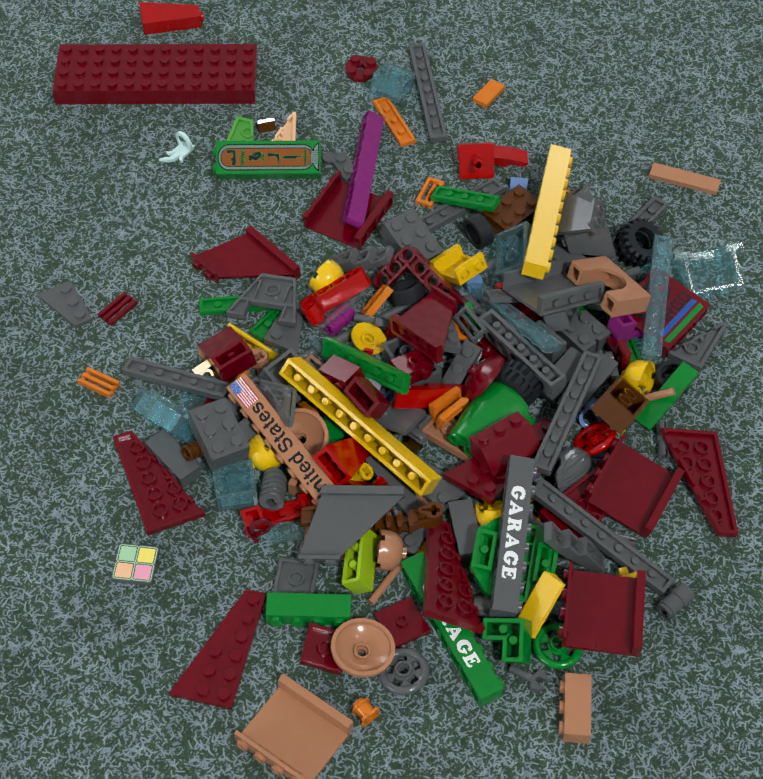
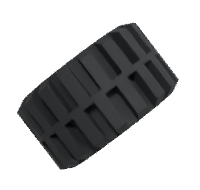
(627, 245)
(520, 379)

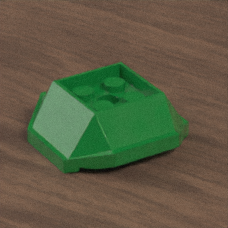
(539, 558)

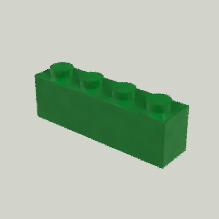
(307, 608)

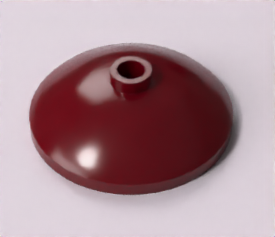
(481, 376)

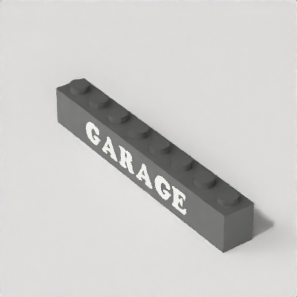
(512, 538)

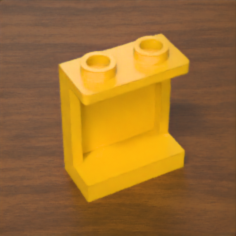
(459, 267)

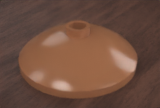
(312, 427)
(366, 637)

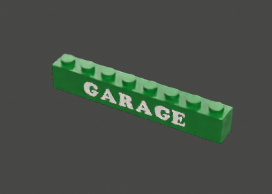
(459, 642)

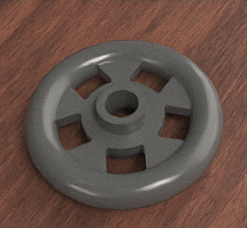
(421, 674)

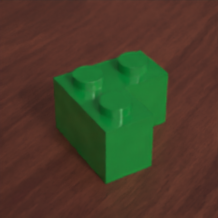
(515, 636)

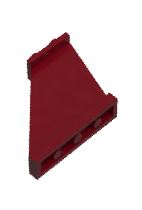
(245, 258)
(427, 323)

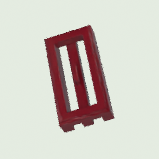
(115, 306)

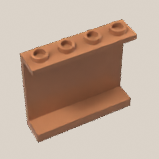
(295, 732)

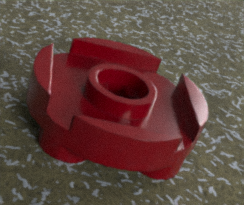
(356, 62)

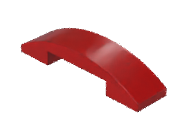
(289, 512)

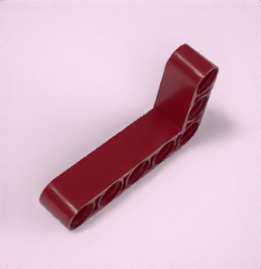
(413, 264)

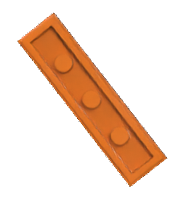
(394, 121)

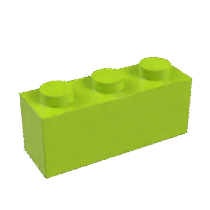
(360, 564)

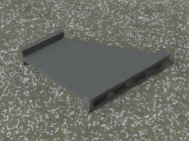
(580, 216)
(343, 518)

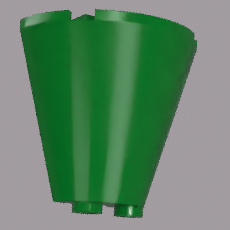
(487, 409)

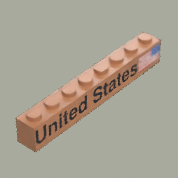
(279, 436)

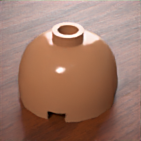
(389, 550)

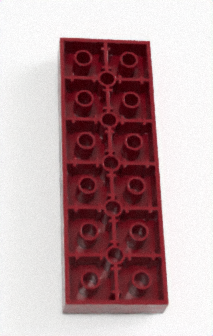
(156, 74)

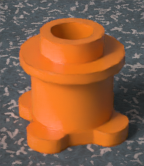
(365, 711)

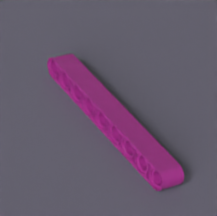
(363, 170)

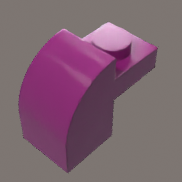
(623, 328)

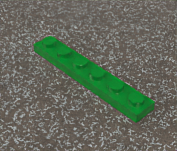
(371, 367)

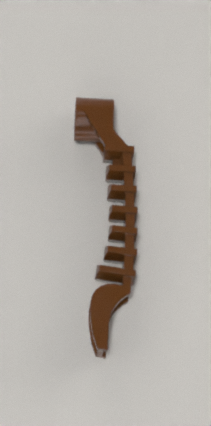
(422, 517)

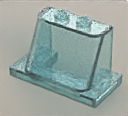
(710, 270)

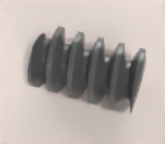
(273, 489)

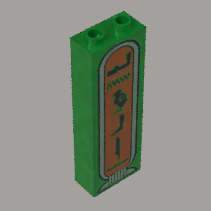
(267, 159)

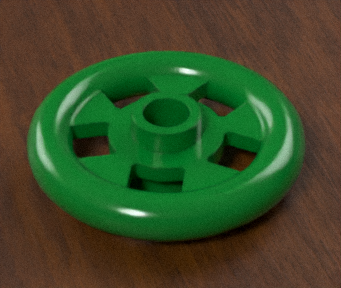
(545, 656)

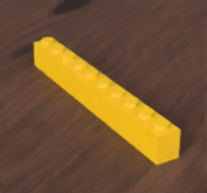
(546, 213)
(361, 428)

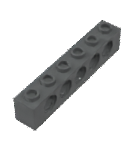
(517, 348)

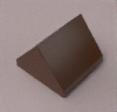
(266, 125)

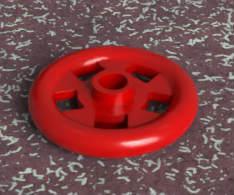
(594, 439)

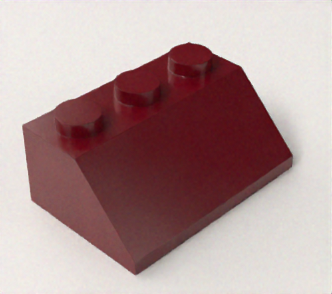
(505, 438)

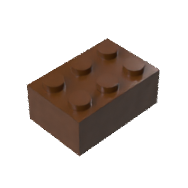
(514, 208)
(620, 405)

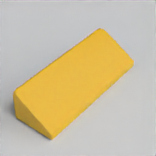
(254, 343)
(542, 600)

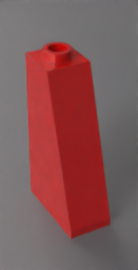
(169, 17)
(341, 460)

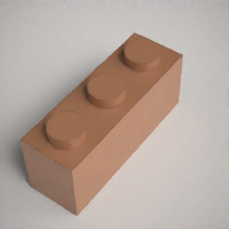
(575, 708)

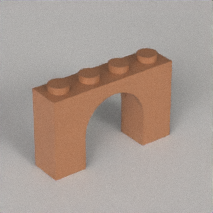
(627, 295)

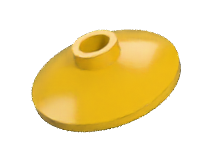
(368, 336)

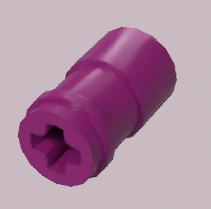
(340, 322)

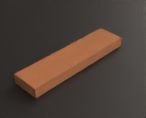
(684, 178)

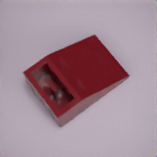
(228, 353)

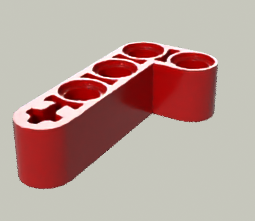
(332, 295)

